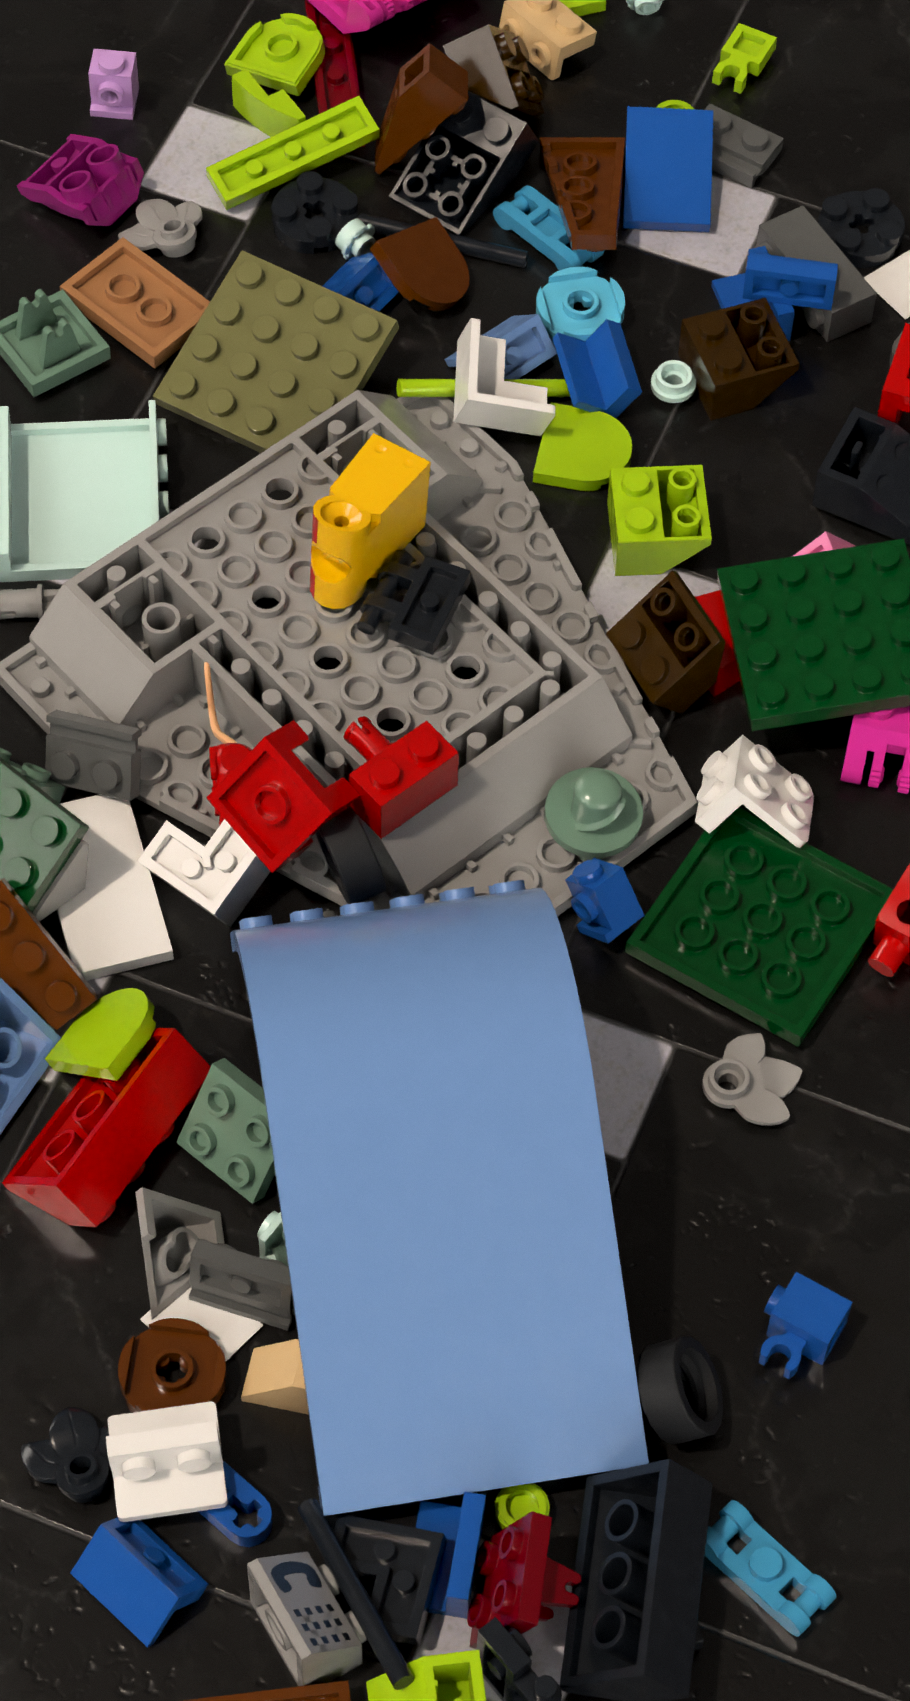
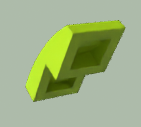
(267, 113)

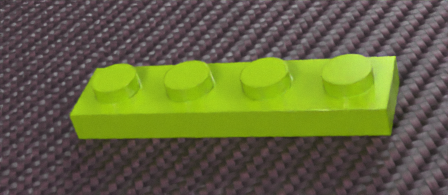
(292, 152)

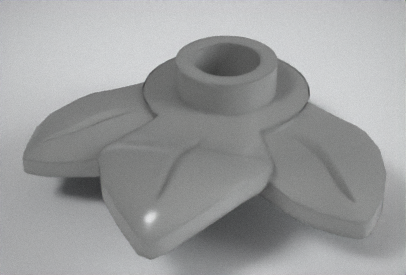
(165, 227)
(758, 1081)

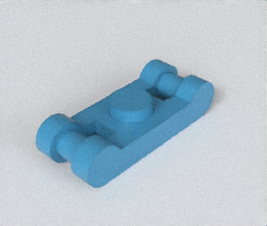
(541, 227)
(766, 1570)

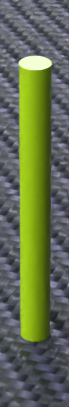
(446, 387)

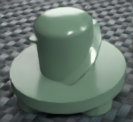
(593, 813)

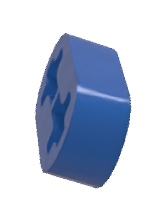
(247, 1500)

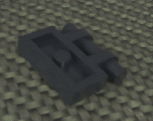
(427, 606)
(508, 1666)

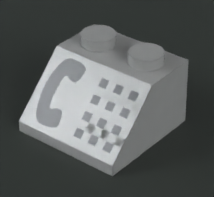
(304, 1617)

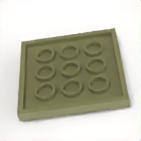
(272, 354)

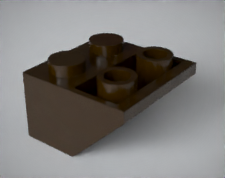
(498, 68)
(736, 356)
(670, 645)

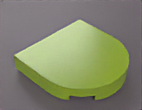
(280, 53)
(581, 449)
(106, 1036)

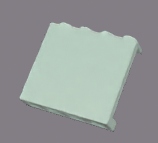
(76, 491)

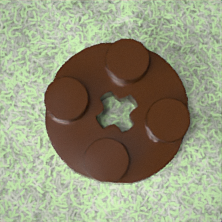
(154, 1350)

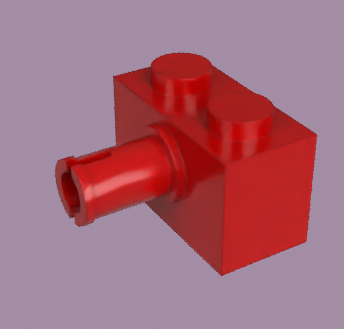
(399, 775)

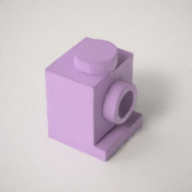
(113, 84)

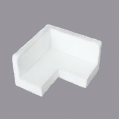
(484, 396)
(215, 876)

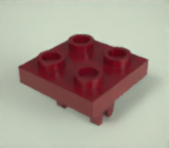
(519, 1578)

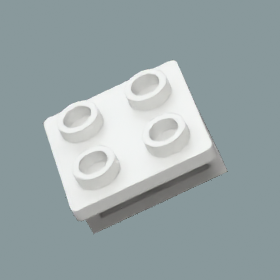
(166, 1461)

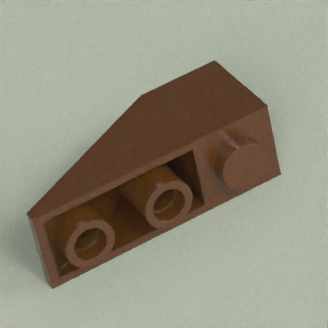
(422, 98)

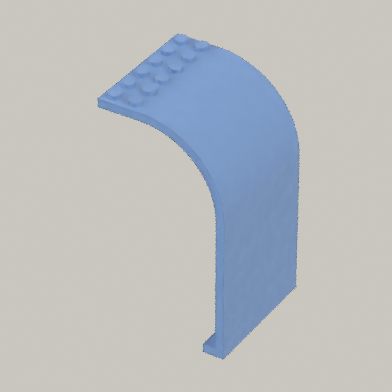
(442, 1196)

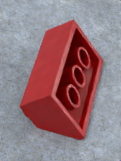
(107, 1132)

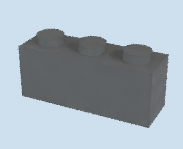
(801, 237)

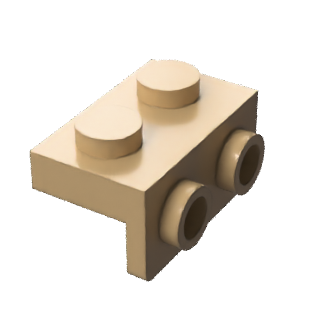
(548, 32)

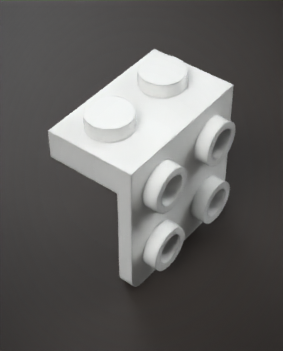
(753, 778)

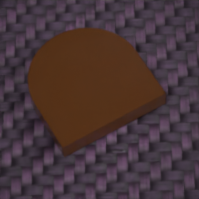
(424, 265)

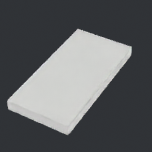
(117, 916)

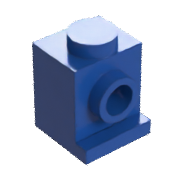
(603, 899)

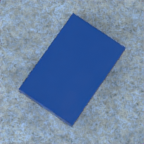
(668, 169)

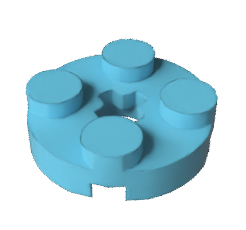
(574, 285)

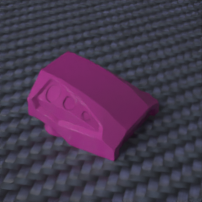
(86, 181)

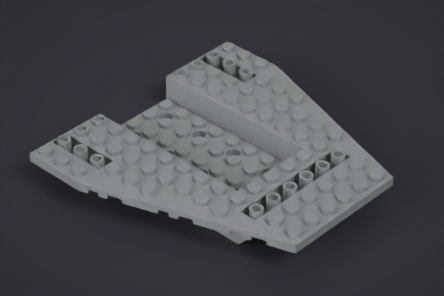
(547, 694)

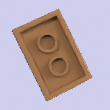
(137, 301)

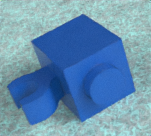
(803, 1322)

